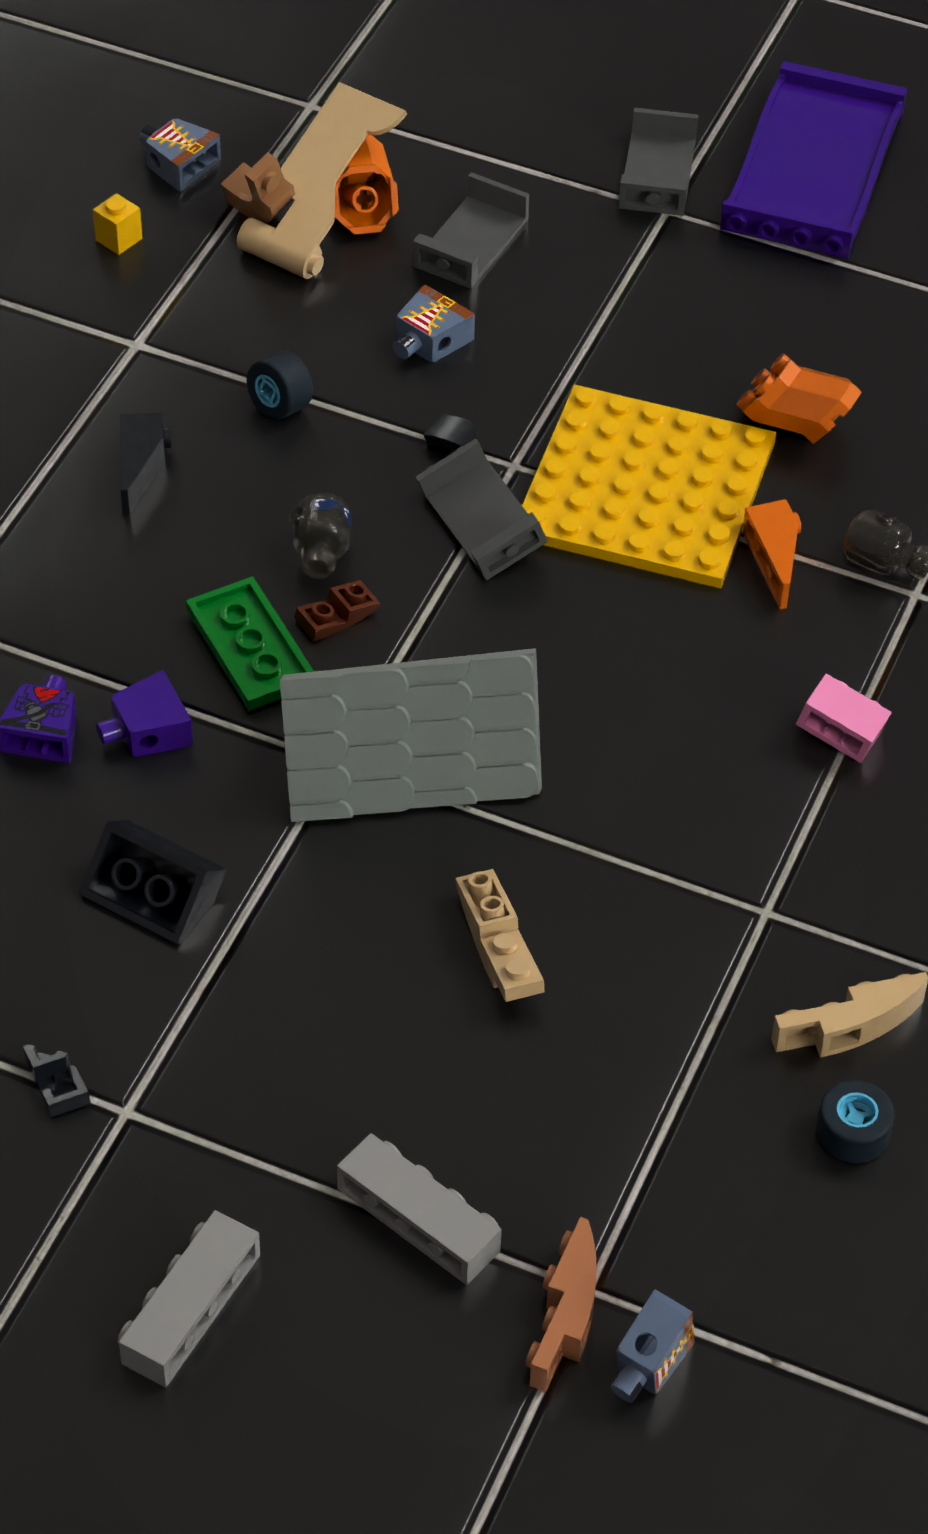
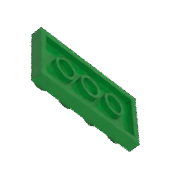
(247, 640)

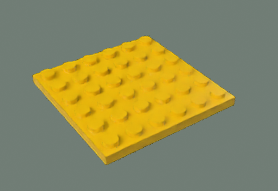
(648, 485)

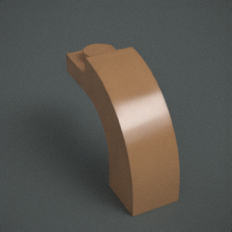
(258, 190)

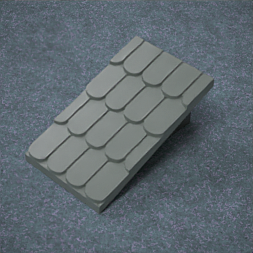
(411, 735)

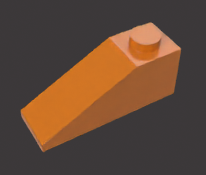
(772, 538)

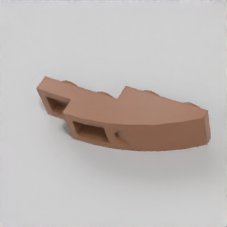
(569, 1305)

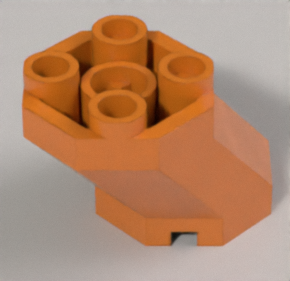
(366, 190)
(798, 398)

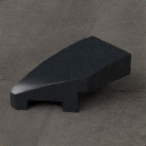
(450, 432)
(57, 1081)

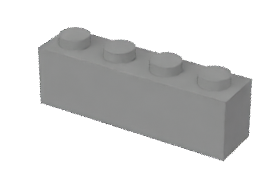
(419, 1208)
(188, 1298)

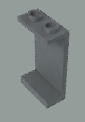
(659, 162)
(473, 233)
(480, 510)

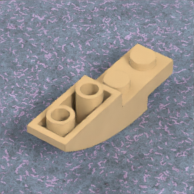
(497, 936)
(867, 1014)

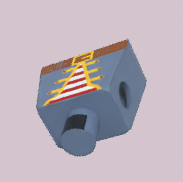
(180, 151)
(432, 326)
(653, 1346)

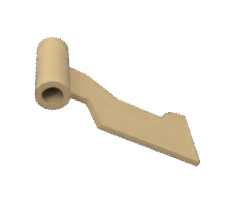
(313, 172)

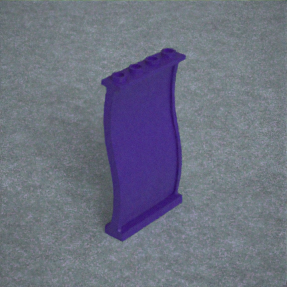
(814, 159)

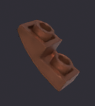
(342, 609)

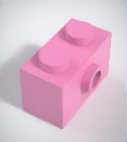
(843, 718)

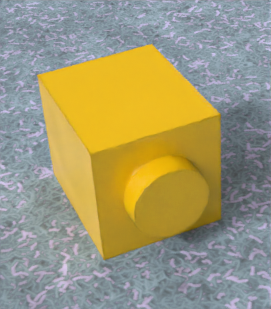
(117, 224)

